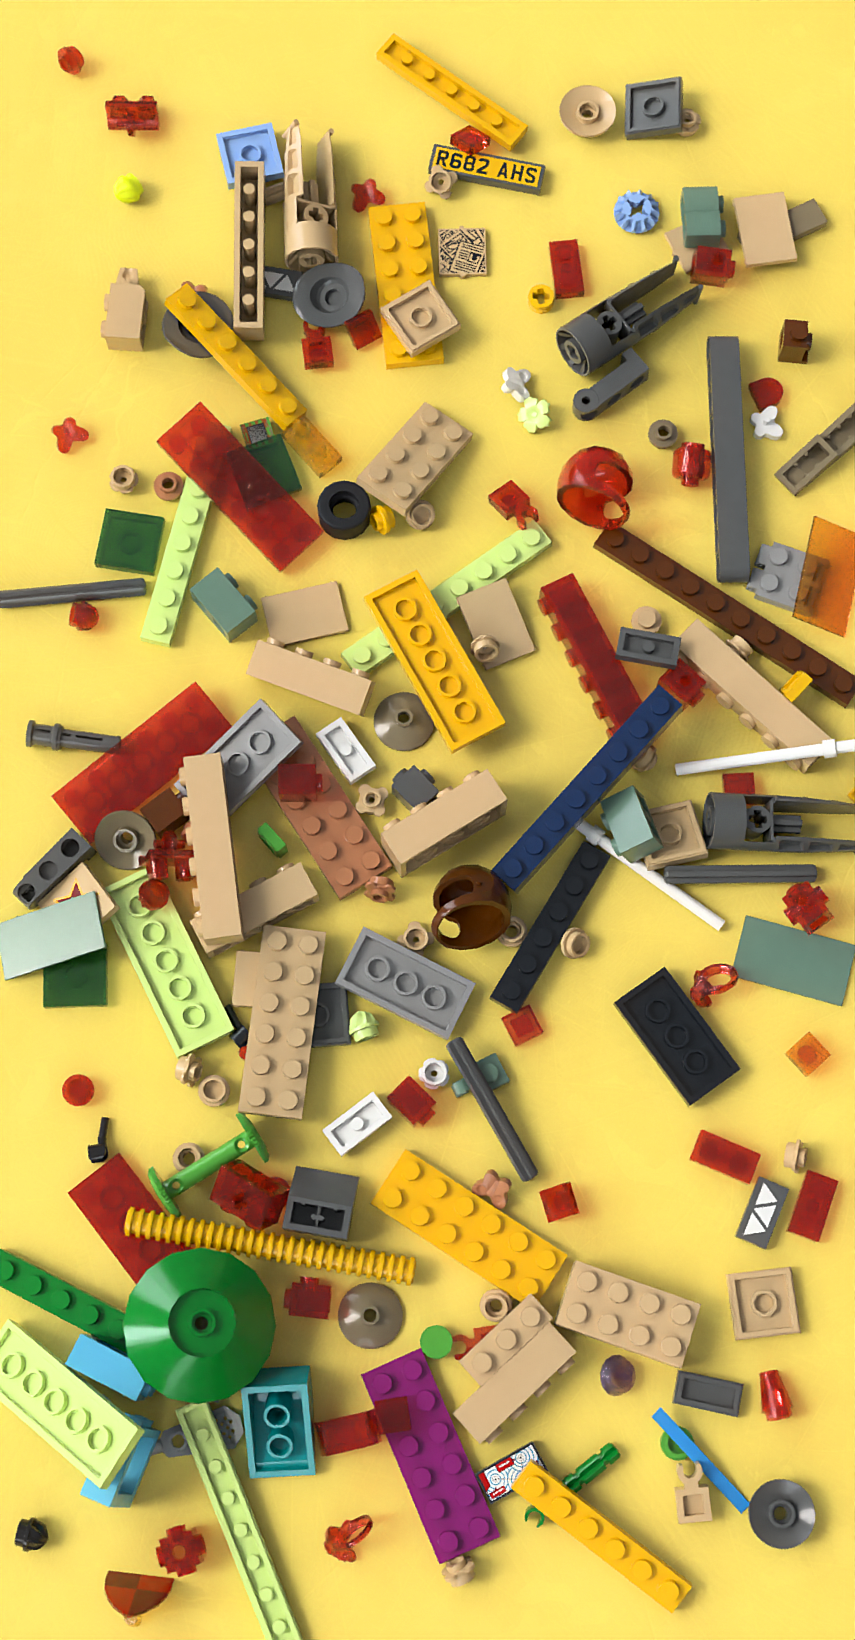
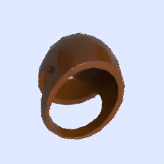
(475, 902)

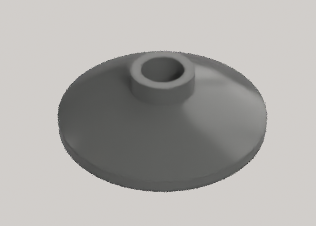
(798, 1517)

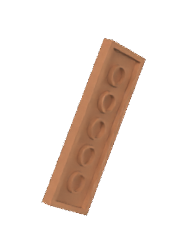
(331, 826)

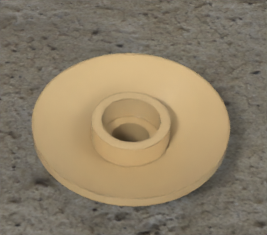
(587, 101)

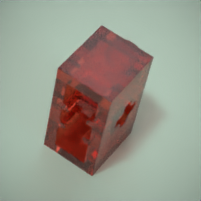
(249, 1194)

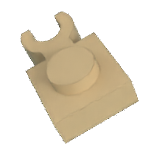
(692, 1499)

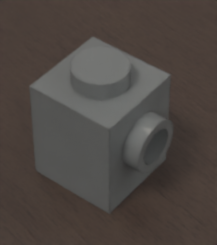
(414, 787)

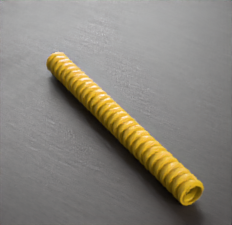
(270, 1246)

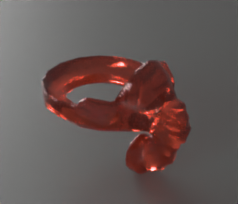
(703, 988)
(337, 1538)

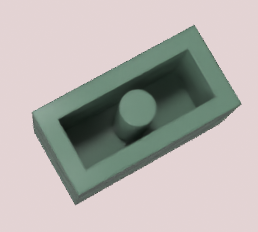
(224, 604)
(630, 824)

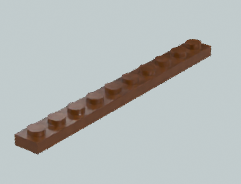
(726, 613)

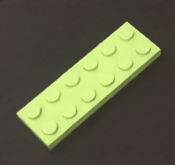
(169, 969)
(64, 1407)

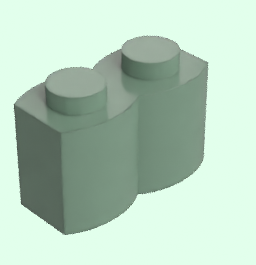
(701, 216)

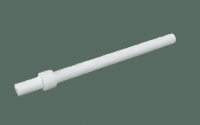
(828, 749)
(596, 836)

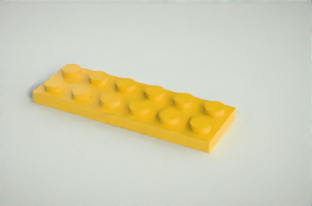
(400, 265)
(434, 661)
(468, 1228)

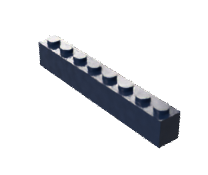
(588, 789)

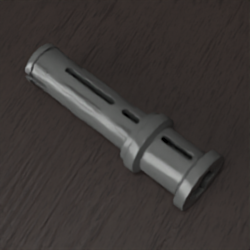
(58, 737)

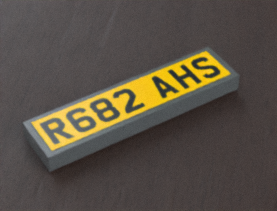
(489, 169)

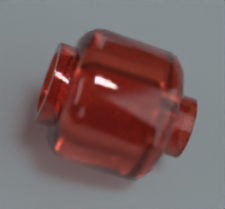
(691, 464)

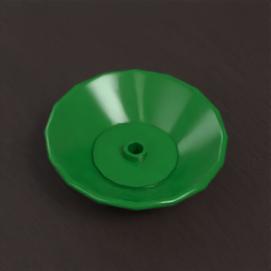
(194, 1362)

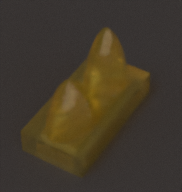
(312, 446)

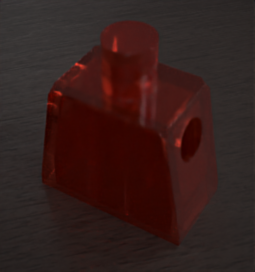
(347, 1432)

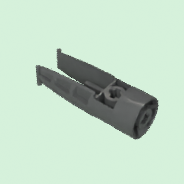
(592, 342)
(728, 823)

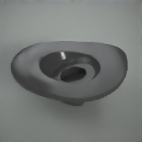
(329, 294)
(182, 338)

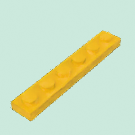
(452, 92)
(235, 356)
(601, 1536)

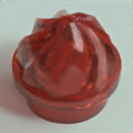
(83, 616)
(153, 894)

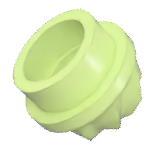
(363, 1026)

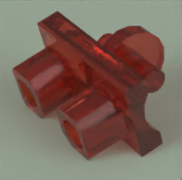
(132, 114)
(165, 855)

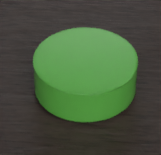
(436, 1341)
(670, 1448)

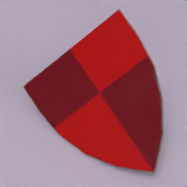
(135, 1594)

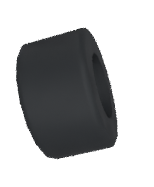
(339, 493)

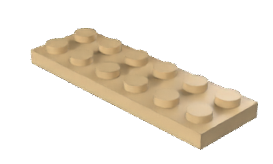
(282, 1022)

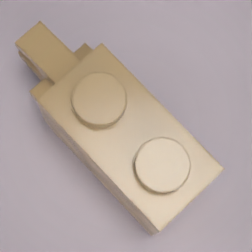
(126, 313)

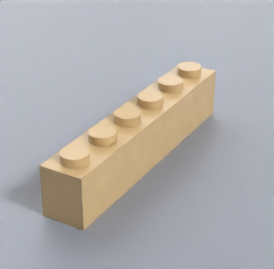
(249, 251)
(748, 694)
(212, 848)

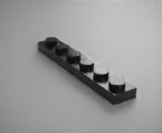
(549, 928)

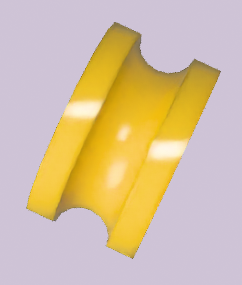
(548, 294)

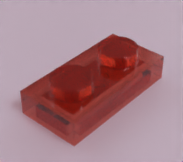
(566, 269)
(724, 1157)
(812, 1206)

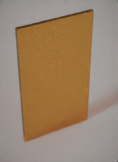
(827, 578)

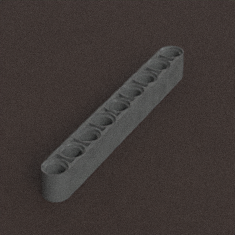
(728, 460)

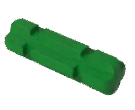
(592, 1467)

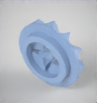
(639, 222)

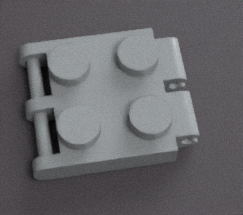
(780, 577)

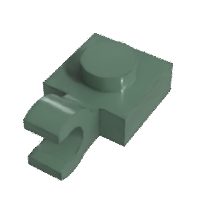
(492, 1071)

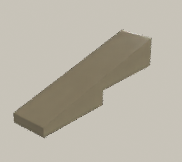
(819, 453)

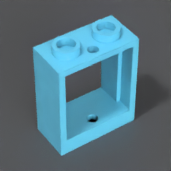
(108, 1366)
(126, 1482)

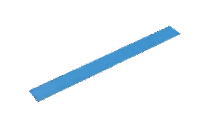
(696, 1454)

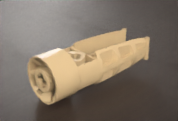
(309, 206)

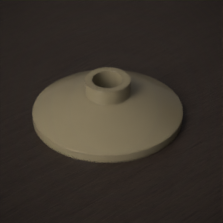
(401, 735)
(115, 848)
(387, 1321)

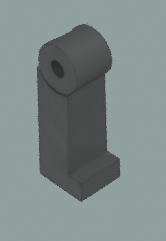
(610, 389)
(53, 868)

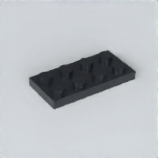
(676, 1036)

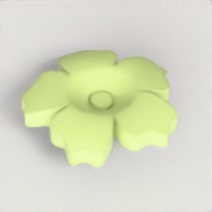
(533, 414)

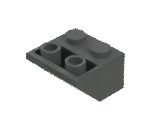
(321, 1203)

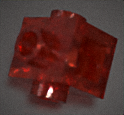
(807, 906)
(193, 1545)

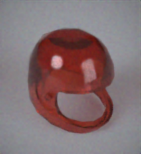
(590, 482)

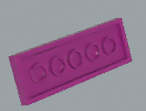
(433, 1459)

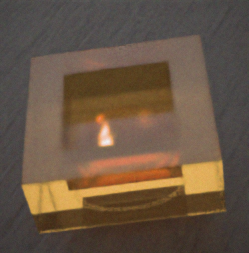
(807, 1054)

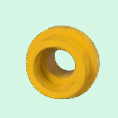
(382, 519)

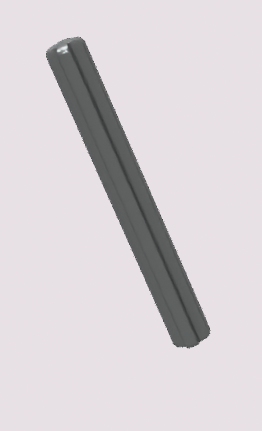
(72, 593)
(740, 874)
(492, 1109)

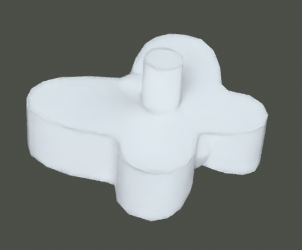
(515, 383)
(765, 424)

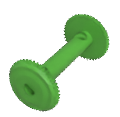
(207, 1165)

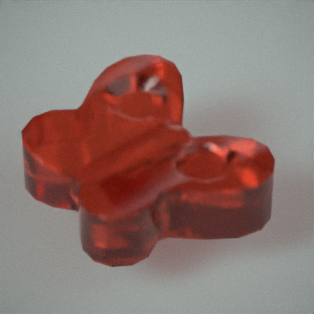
(366, 194)
(68, 433)

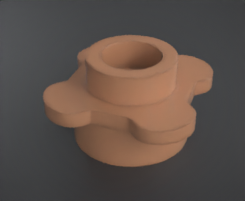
(380, 889)

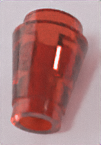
(774, 1397)

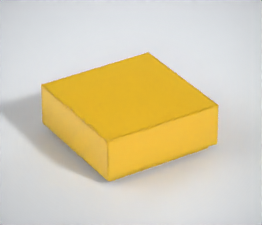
(795, 685)

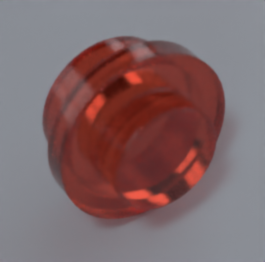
(78, 1090)

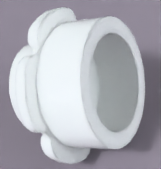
(434, 1065)

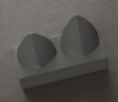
(648, 648)

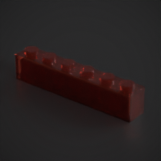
(589, 651)

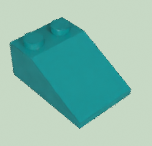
(280, 1422)

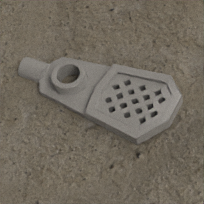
(166, 1445)

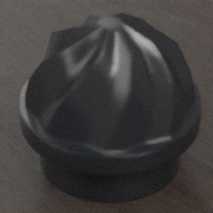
(31, 1534)

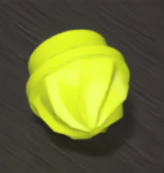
(128, 189)

